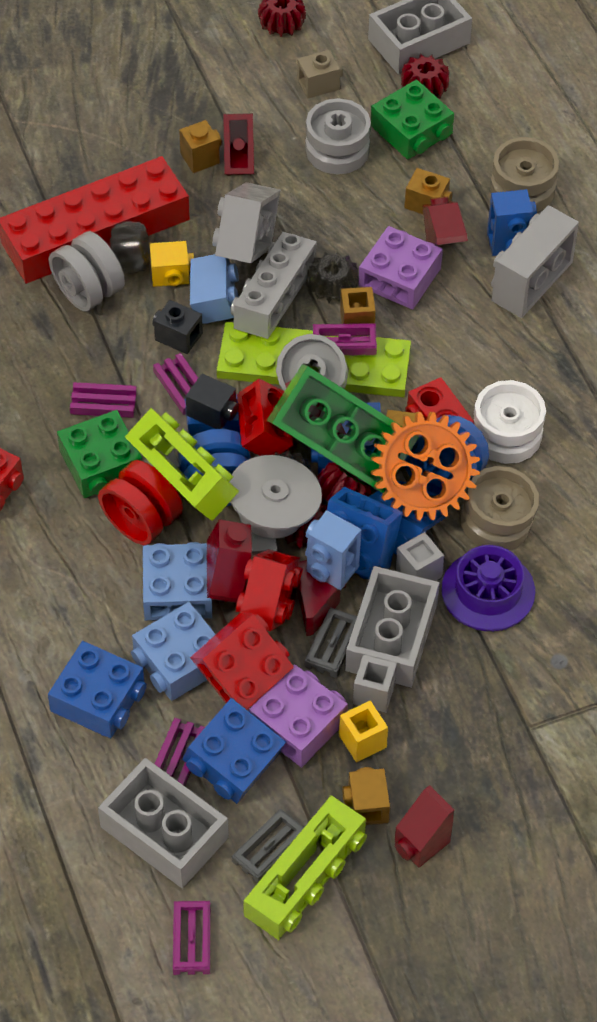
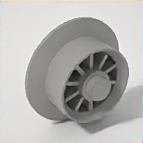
(275, 495)

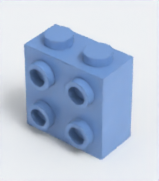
(175, 577)
(167, 648)

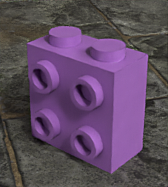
(400, 267)
(301, 713)

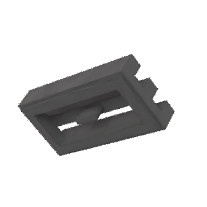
(323, 664)
(249, 867)

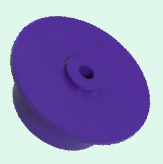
(488, 589)

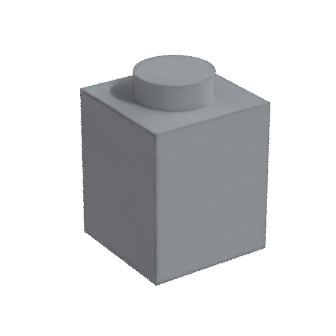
(374, 682)

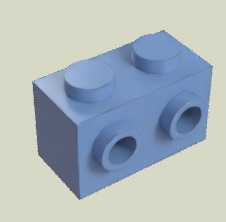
(213, 287)
(332, 549)

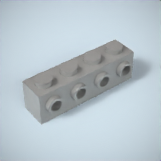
(273, 285)

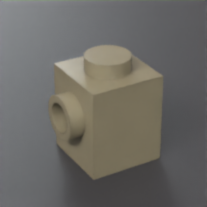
(319, 73)

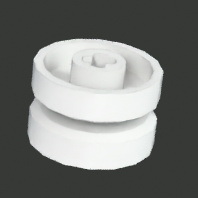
(511, 420)

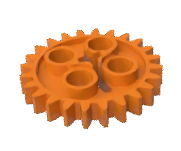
(436, 438)

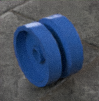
(223, 446)
(447, 455)

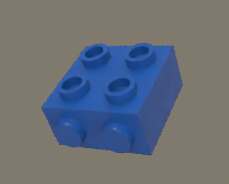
(378, 527)
(97, 690)
(233, 751)

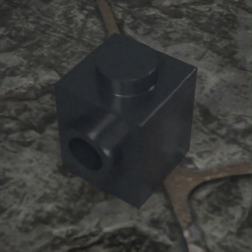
(177, 326)
(211, 402)

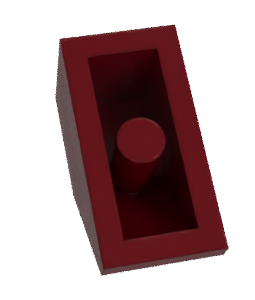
(238, 143)
(443, 221)
(227, 556)
(315, 599)
(424, 828)

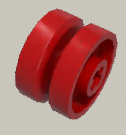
(140, 502)

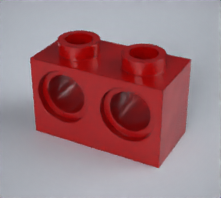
(435, 398)
(256, 432)

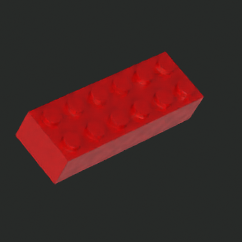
(138, 194)

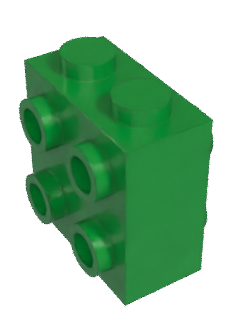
(412, 119)
(96, 451)

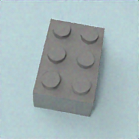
(417, 29)
(246, 222)
(534, 261)
(393, 622)
(163, 822)

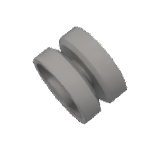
(337, 136)
(86, 271)
(313, 352)

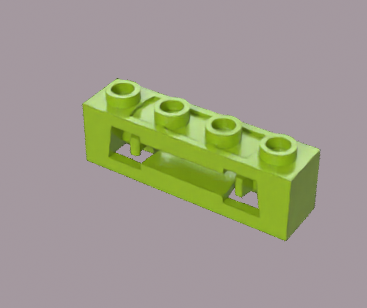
(206, 492)
(269, 900)

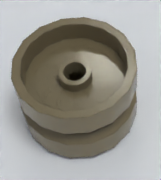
(526, 165)
(499, 507)

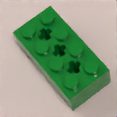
(320, 432)

